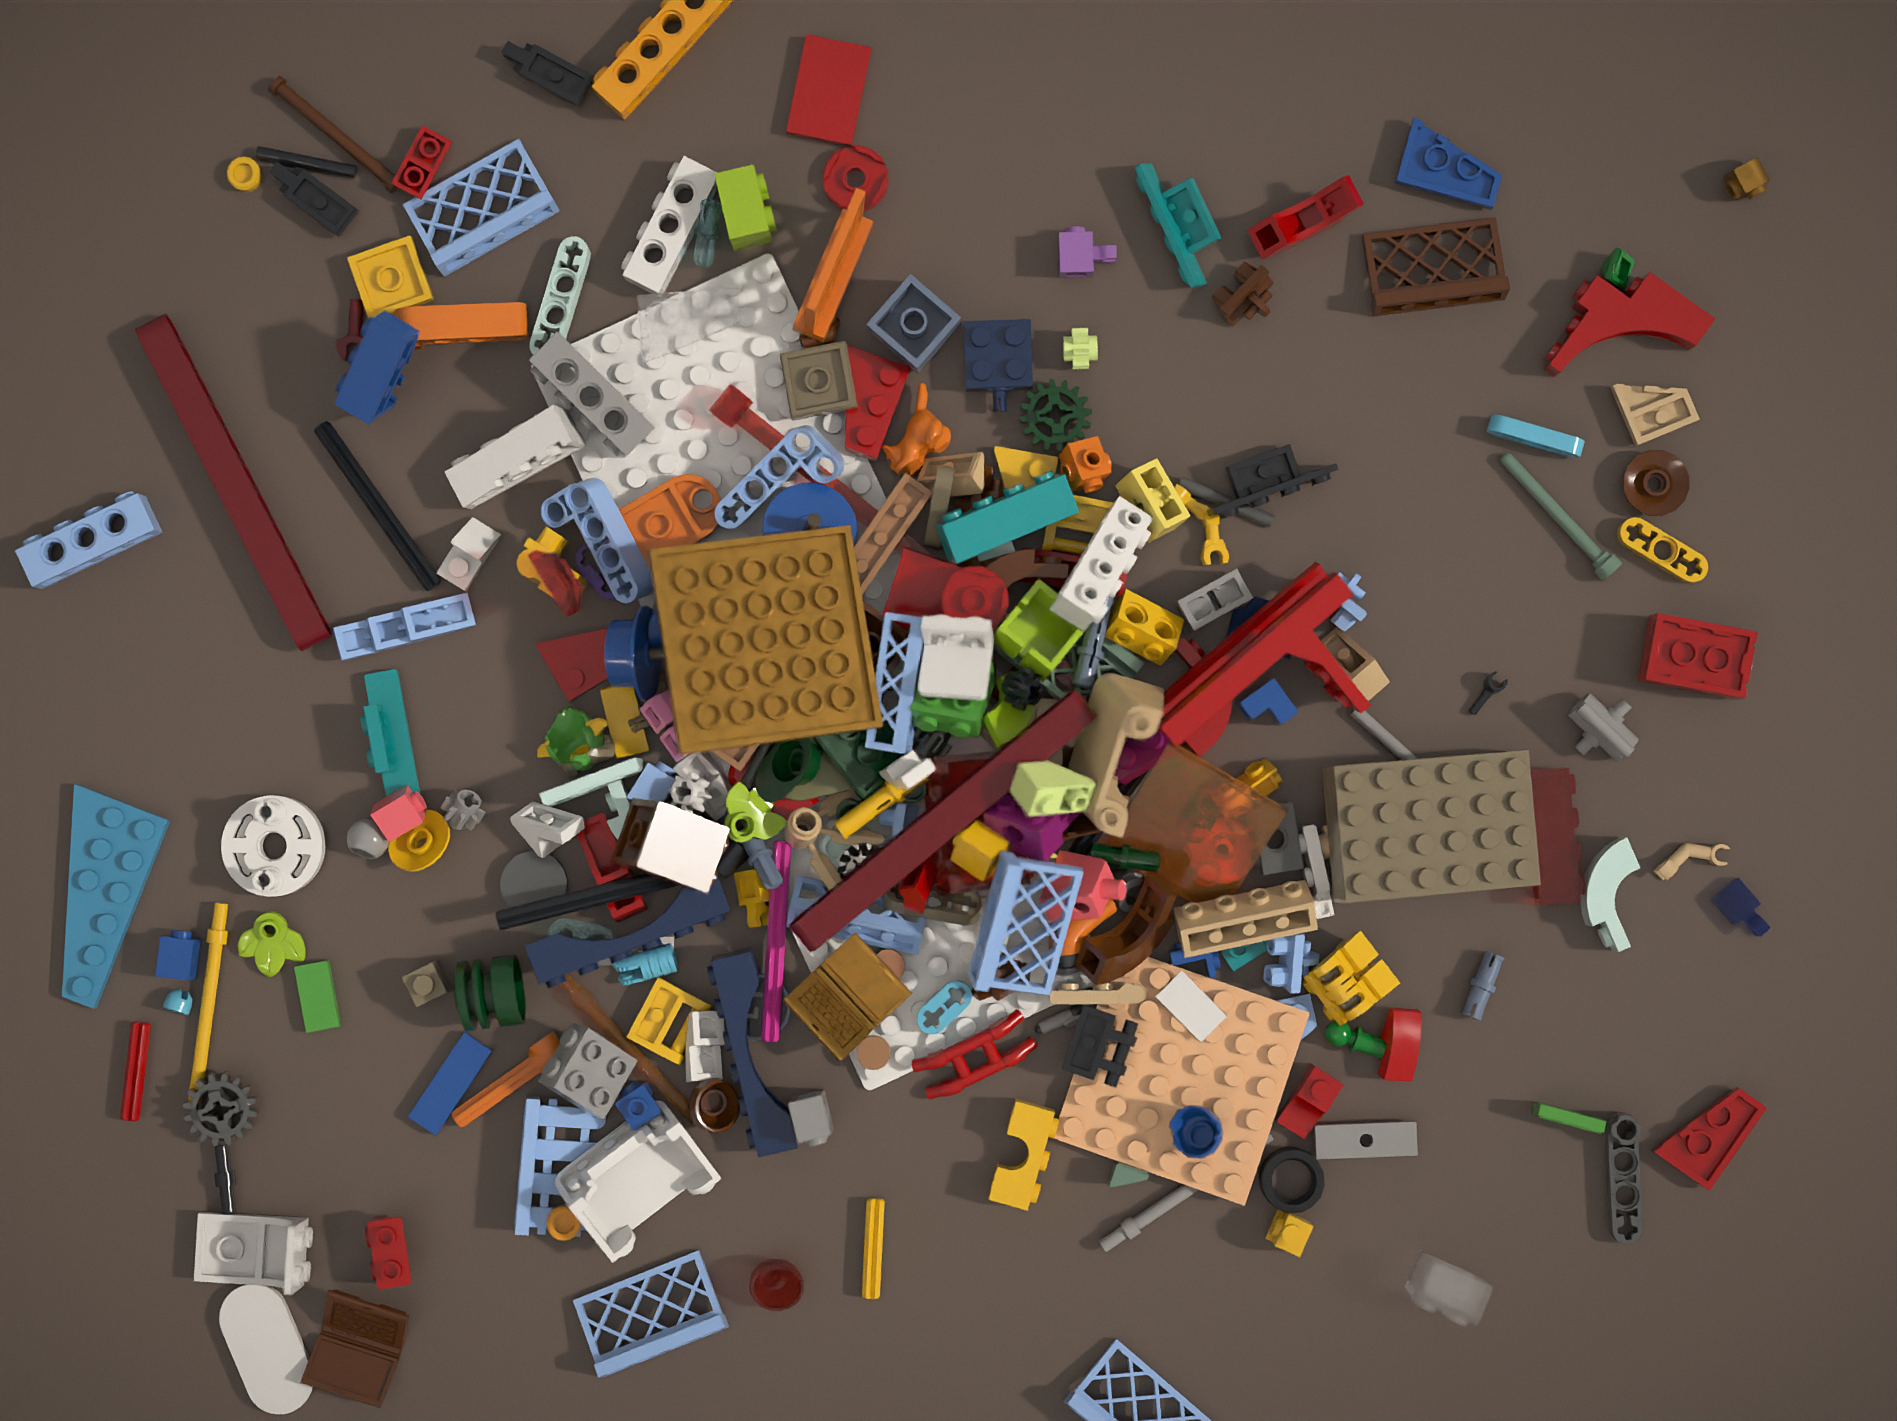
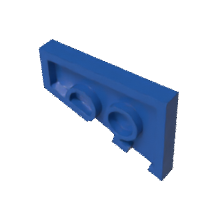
(1445, 170)

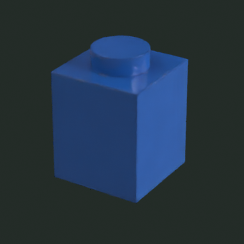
(178, 956)

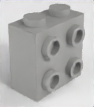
(587, 1070)

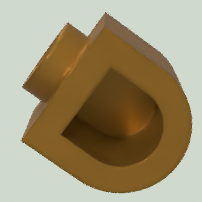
(1747, 180)

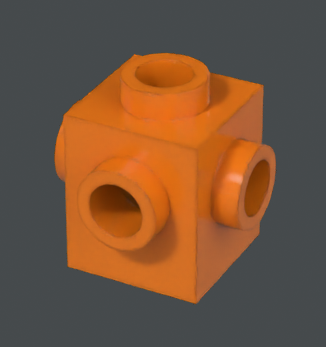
(1085, 464)

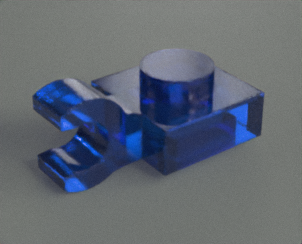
(1738, 904)

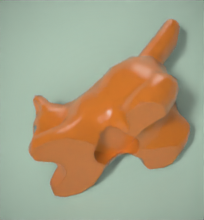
(922, 436)

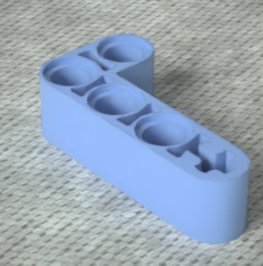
(772, 481)
(627, 575)

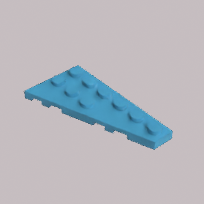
(108, 870)

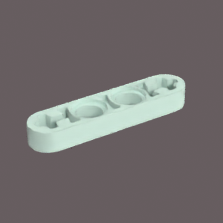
(556, 299)

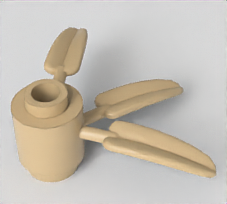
(811, 822)

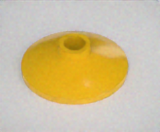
(421, 844)

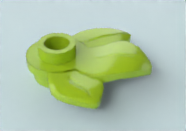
(754, 811)
(274, 948)

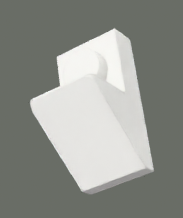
(468, 553)
(546, 827)

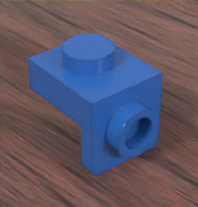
(1210, 959)
(637, 1104)

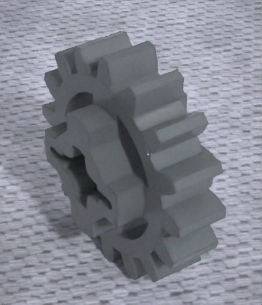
(223, 1123)

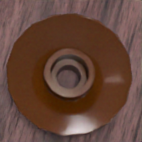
(1669, 473)

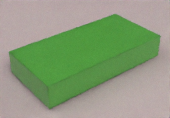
(317, 996)
(1569, 1117)

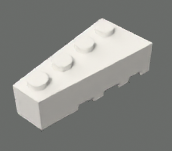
(515, 456)

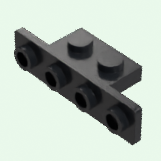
(1265, 475)

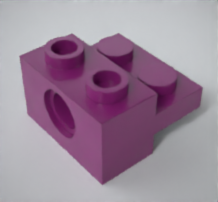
(1028, 835)

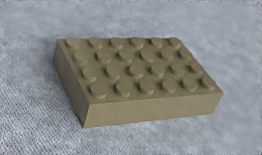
(1431, 826)

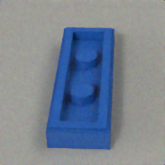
(450, 1083)

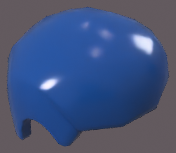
(1196, 1131)

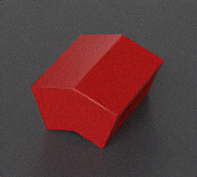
(918, 886)

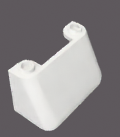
(633, 1177)

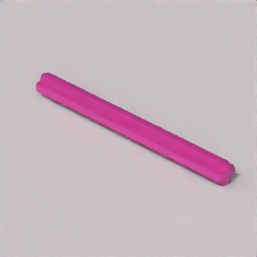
(776, 946)

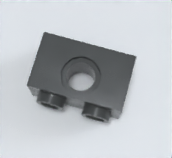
(1288, 854)

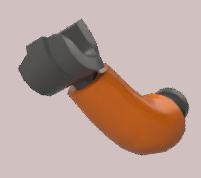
(1080, 929)

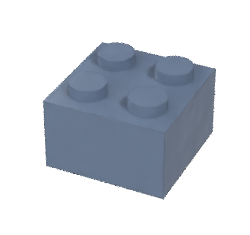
(914, 323)

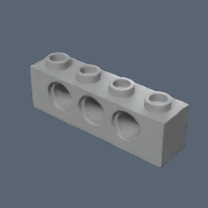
(560, 351)

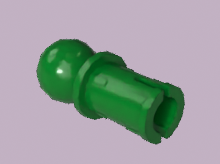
(1357, 1040)

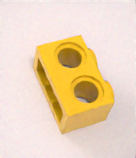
(1144, 627)

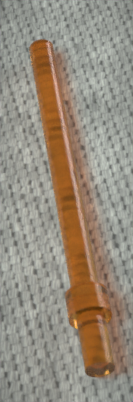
(583, 1000)

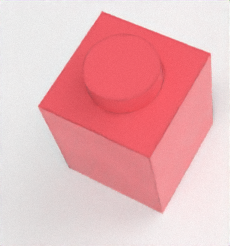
(399, 812)

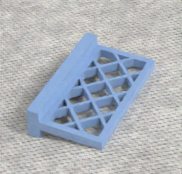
(488, 233)
(996, 924)
(660, 1342)
(1090, 1409)

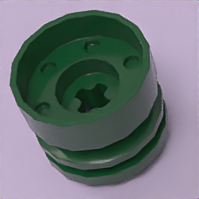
(485, 993)

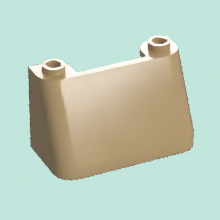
(1122, 709)

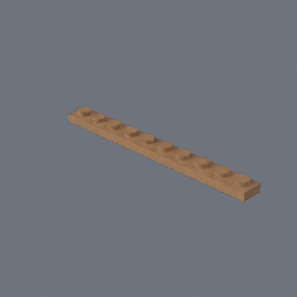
(870, 554)

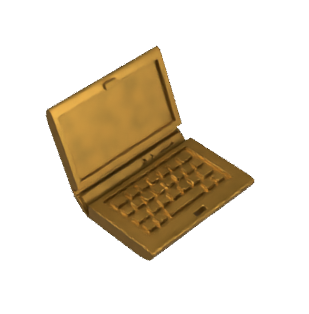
(847, 997)

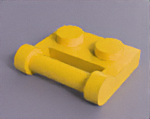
(1086, 520)
(658, 1015)

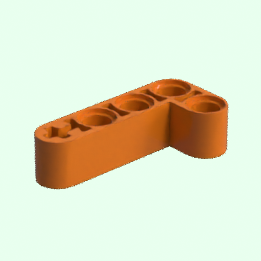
(466, 322)

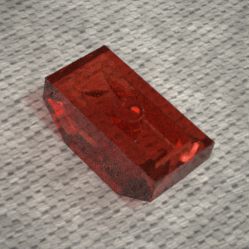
(558, 580)

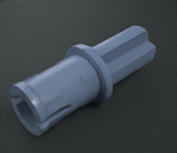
(762, 860)

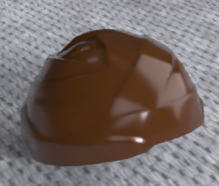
(714, 1105)

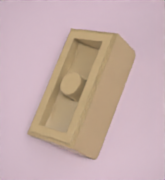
(967, 476)

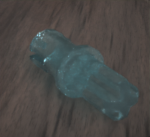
(707, 232)

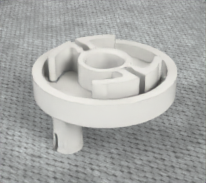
(269, 875)

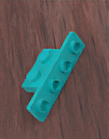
(1183, 219)
(388, 732)

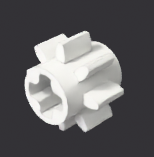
(699, 793)

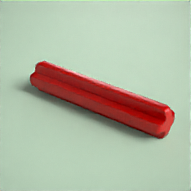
(135, 1071)

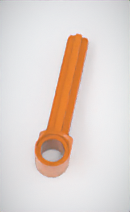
(509, 1082)

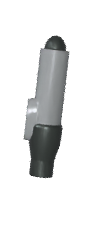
(1067, 1017)

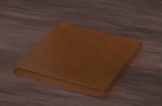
(1201, 823)

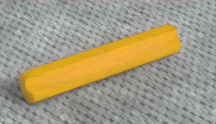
(873, 1248)

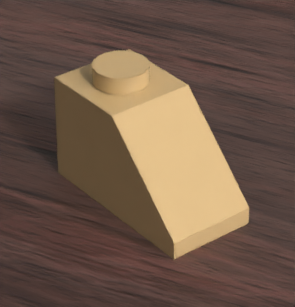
(1356, 663)

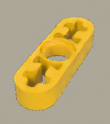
(1679, 570)

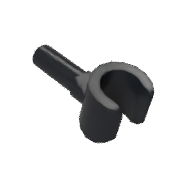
(1488, 691)

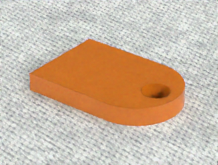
(669, 515)

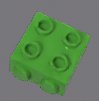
(951, 715)

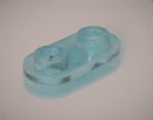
(581, 929)

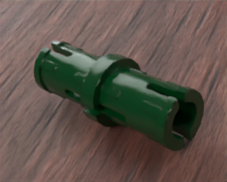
(1127, 857)

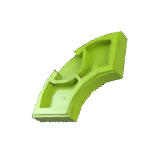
(1006, 720)

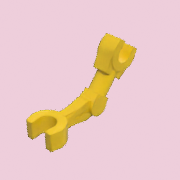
(1210, 523)

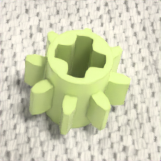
(1080, 348)

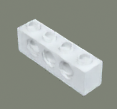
(657, 276)

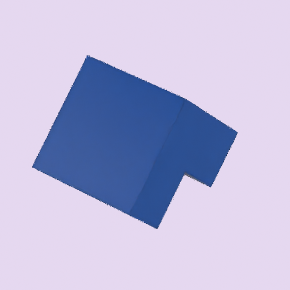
(1269, 698)

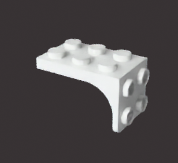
(253, 1250)

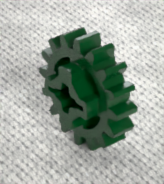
(1053, 401)

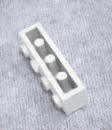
(1102, 563)

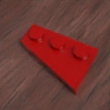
(576, 661)

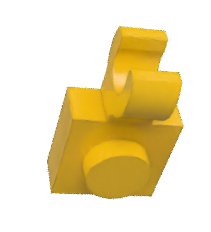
(753, 895)

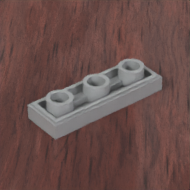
(1386, 1140)

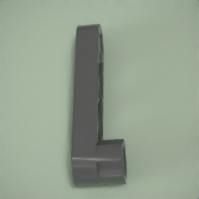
(1628, 1177)

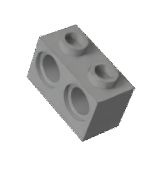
(1213, 600)
(811, 1117)

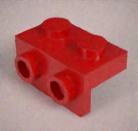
(389, 1252)

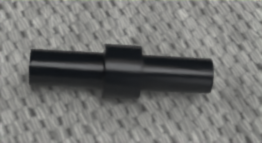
(225, 1179)

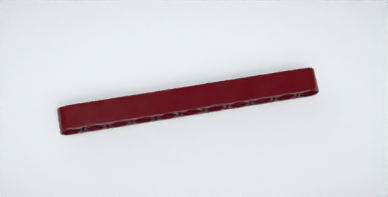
(233, 482)
(940, 821)

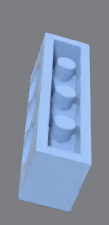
(138, 527)

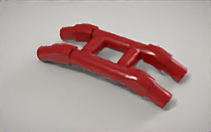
(981, 1039)

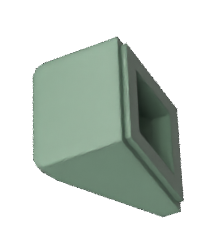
(1125, 1174)

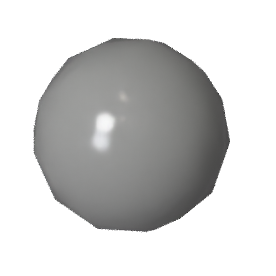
(366, 839)

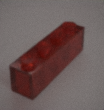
(1556, 838)

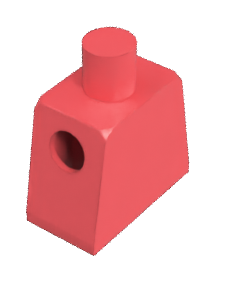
(1094, 890)

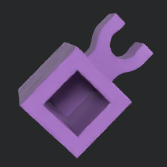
(1078, 254)

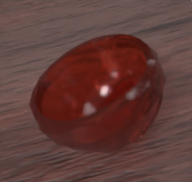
(776, 1284)

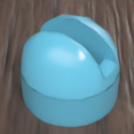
(178, 1001)

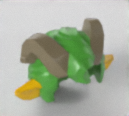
(577, 741)

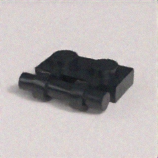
(1089, 1043)

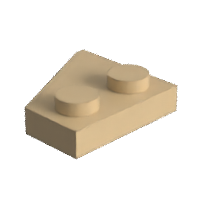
(1653, 410)

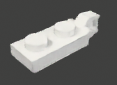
(1315, 872)

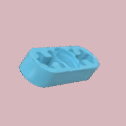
(1535, 436)

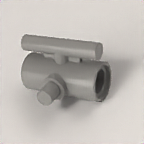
(1603, 727)

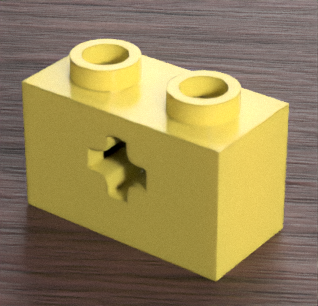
(1155, 495)

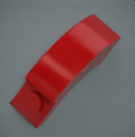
(1306, 218)

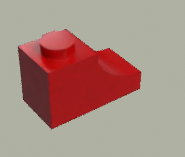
(1309, 1101)

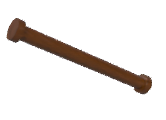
(279, 87)

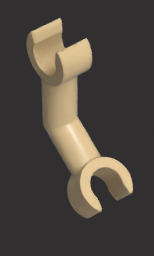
(1670, 865)

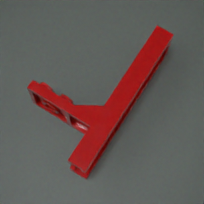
(1275, 629)

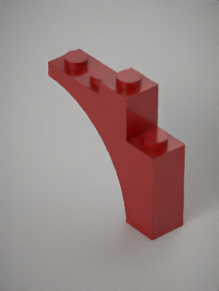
(1607, 313)

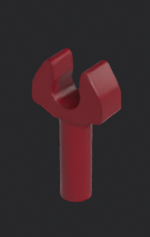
(354, 329)

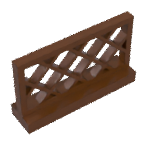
(1438, 294)

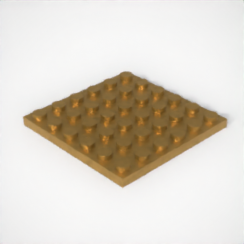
(764, 639)

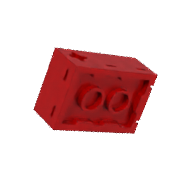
(1697, 656)

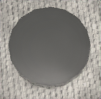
(532, 879)

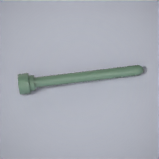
(1602, 561)

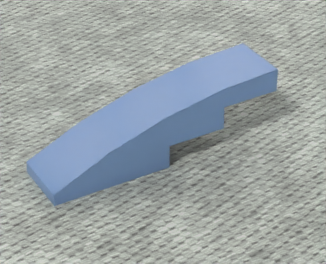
(403, 627)

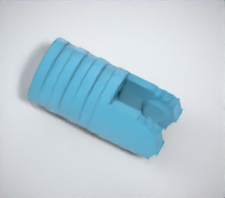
(647, 964)

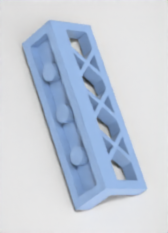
(904, 726)
(880, 930)

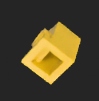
(1289, 1232)

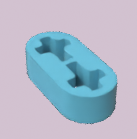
(950, 1012)

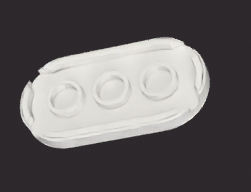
(266, 1347)

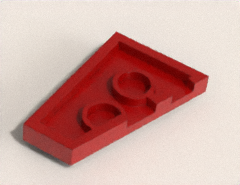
(878, 391)
(1712, 1138)

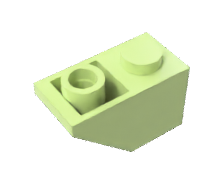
(1051, 789)

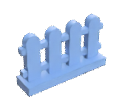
(546, 1150)

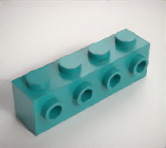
(1006, 517)

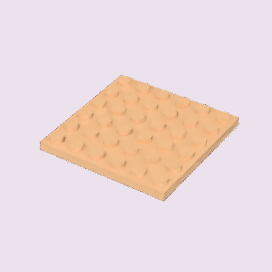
(1232, 1073)

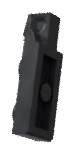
(549, 72)
(315, 198)

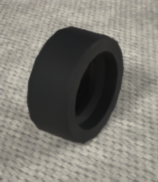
(1317, 1177)

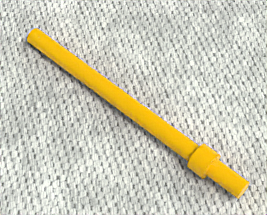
(216, 938)

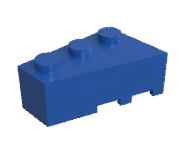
(376, 367)

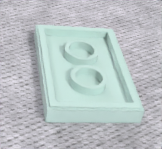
(592, 782)

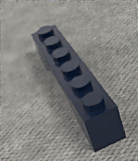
(560, 955)
(769, 1118)

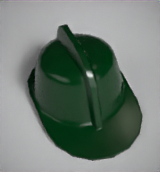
(787, 766)

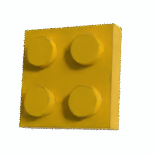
(390, 277)

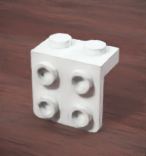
(955, 657)

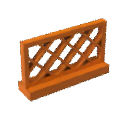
(834, 270)

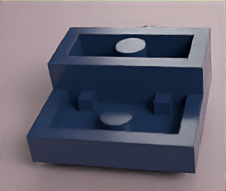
(998, 357)

